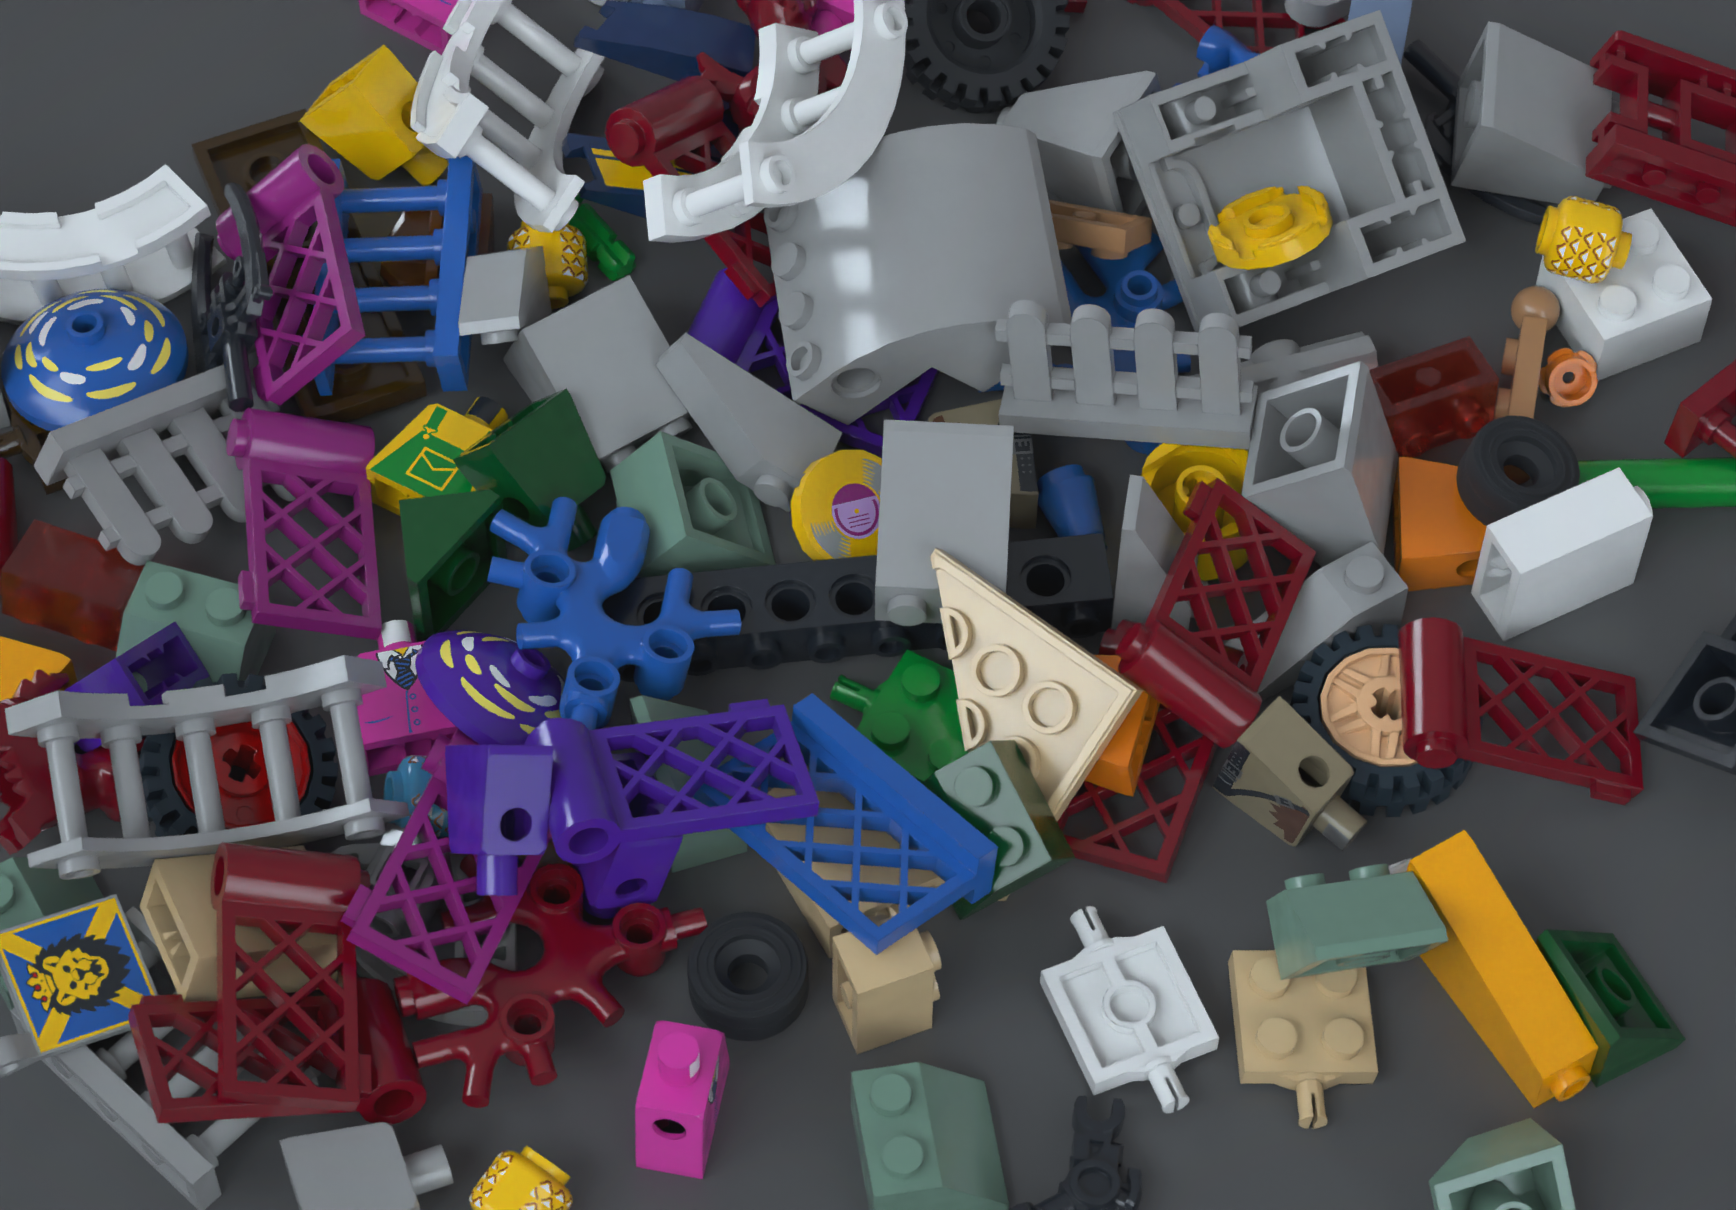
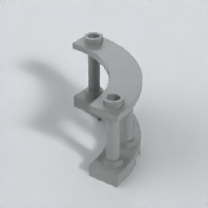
(193, 714)

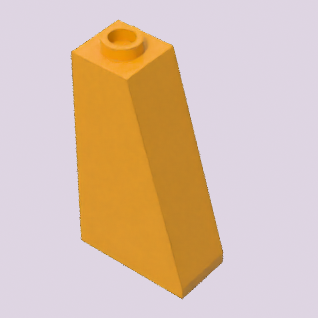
(1502, 976)

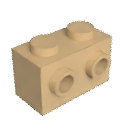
(887, 992)

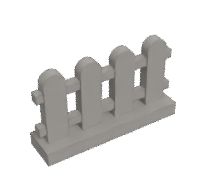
(1121, 405)
(134, 434)

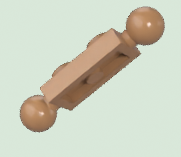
(1534, 313)

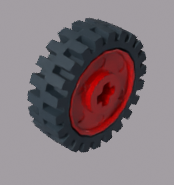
(246, 802)

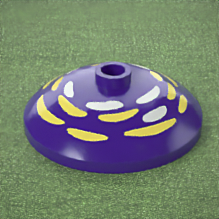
(489, 685)

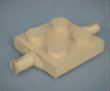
(1301, 1030)

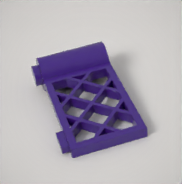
(741, 328)
(591, 807)

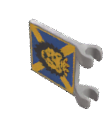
(70, 980)

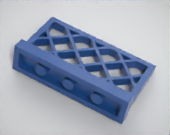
(883, 800)

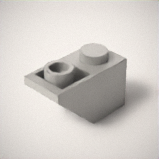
(504, 294)

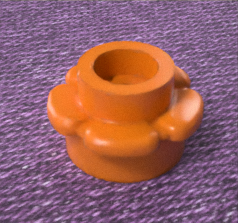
(1579, 388)

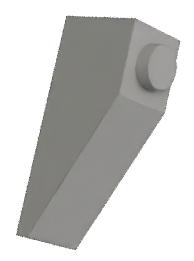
(749, 424)
(1145, 556)
(1335, 598)

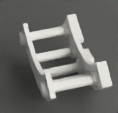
(453, 119)
(783, 152)
(126, 243)

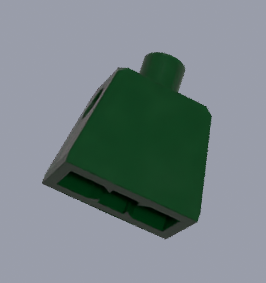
(535, 460)

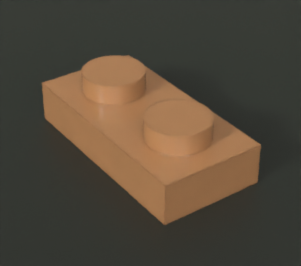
(1104, 231)

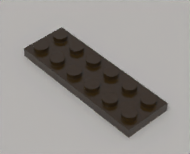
(358, 388)

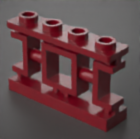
(1674, 167)

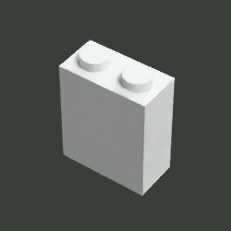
(1561, 553)

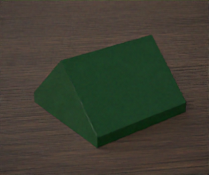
(448, 554)
(1610, 1000)

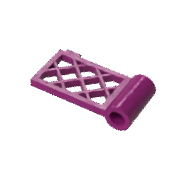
(286, 206)
(308, 461)
(402, 952)

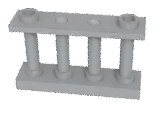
(100, 1083)

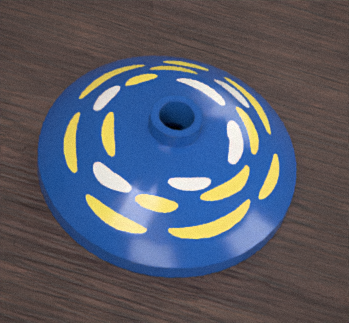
(91, 355)

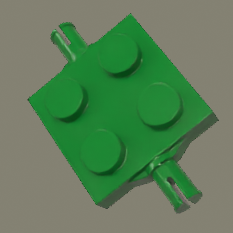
(909, 714)

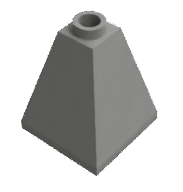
(1081, 141)

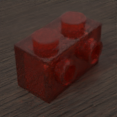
(1436, 396)
(68, 584)

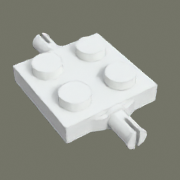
(1129, 1010)

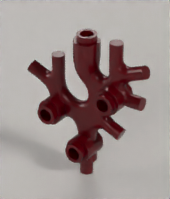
(522, 1000)

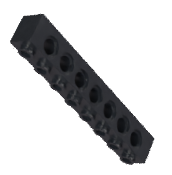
(823, 589)

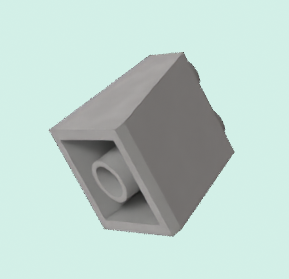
(1526, 119)
(607, 361)
(1324, 461)
(945, 492)

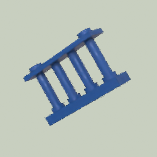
(460, 203)

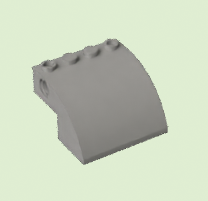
(1303, 114)
(914, 265)

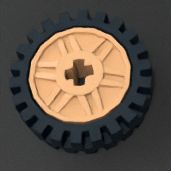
(1355, 706)

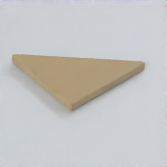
(1027, 683)

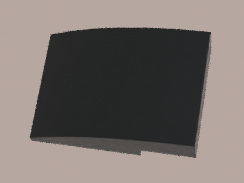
(1699, 704)

